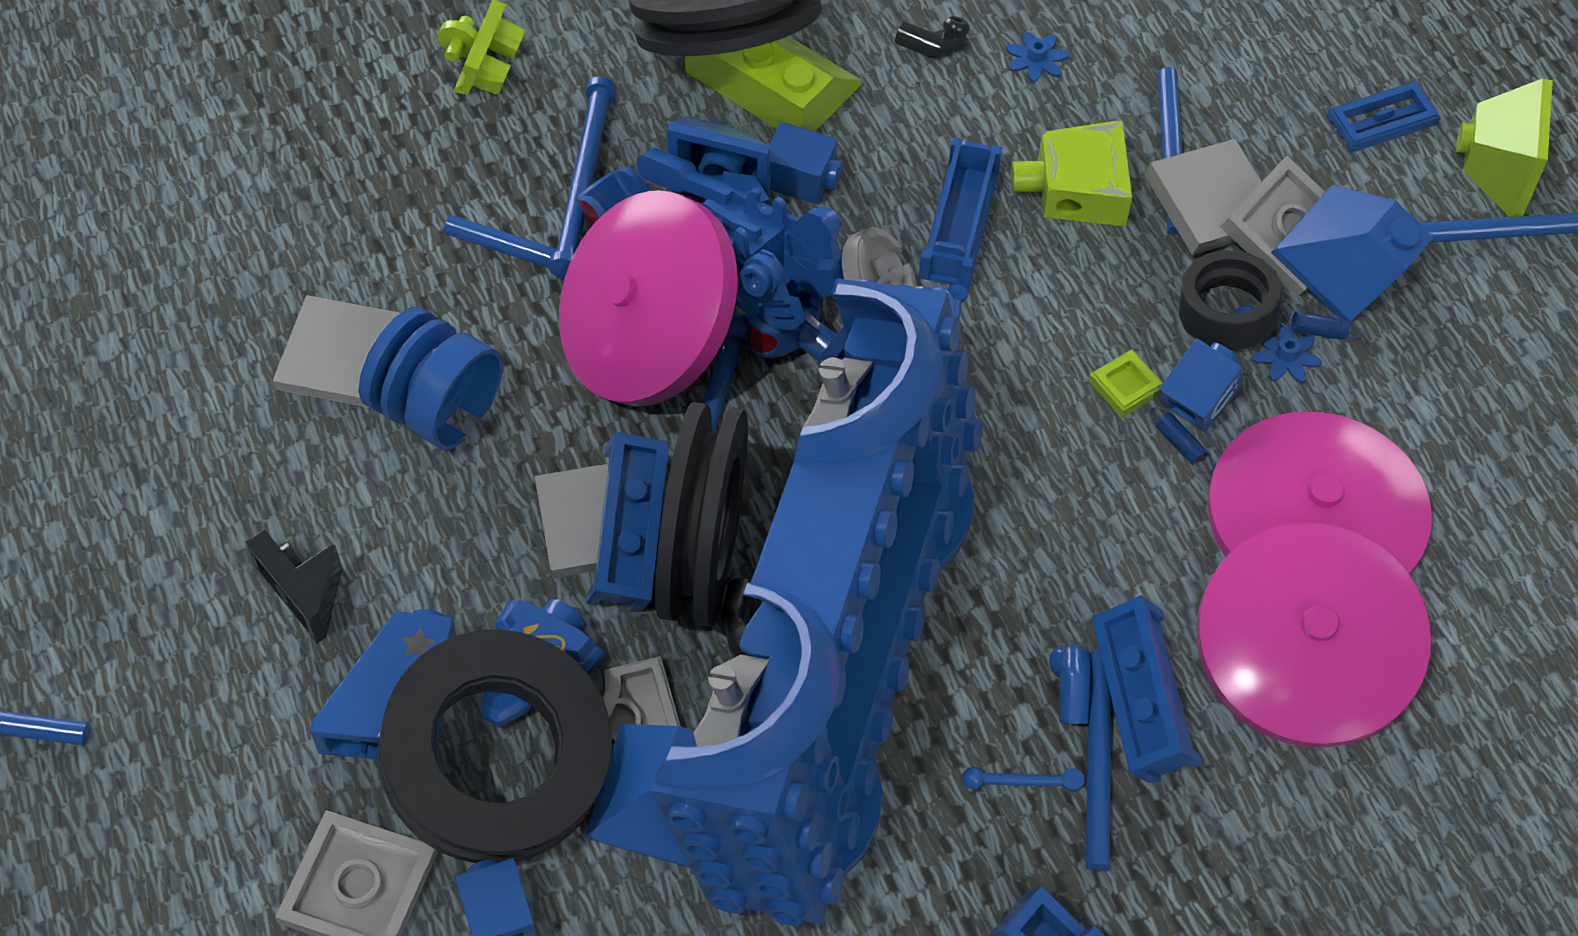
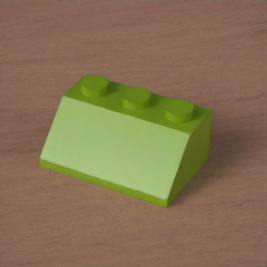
(777, 82)

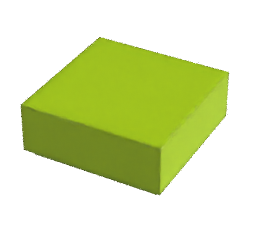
(1126, 383)

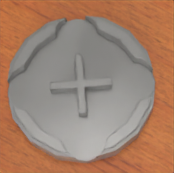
(874, 257)

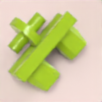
(463, 40)

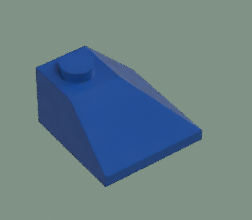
(719, 149)
(1351, 248)
(625, 807)

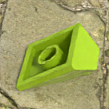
(1508, 144)

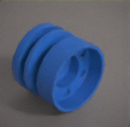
(427, 371)

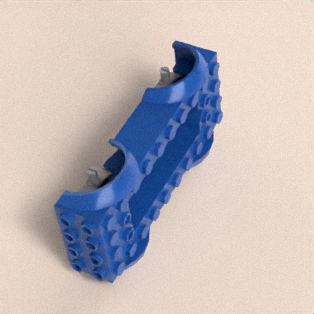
(869, 517)

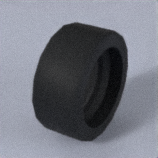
(1237, 271)

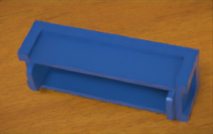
(961, 213)
(630, 521)
(1144, 689)

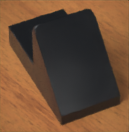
(304, 587)

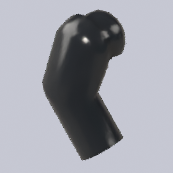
(936, 43)
(736, 613)

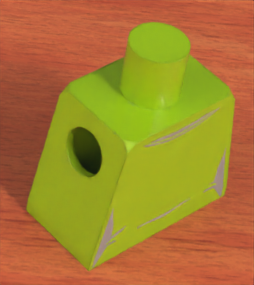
(1080, 174)

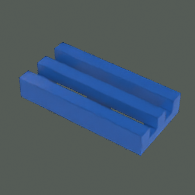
(1354, 142)

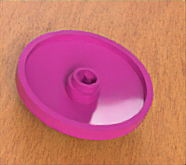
(648, 298)
(1323, 473)
(1313, 635)

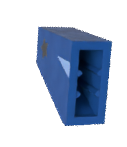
(355, 711)

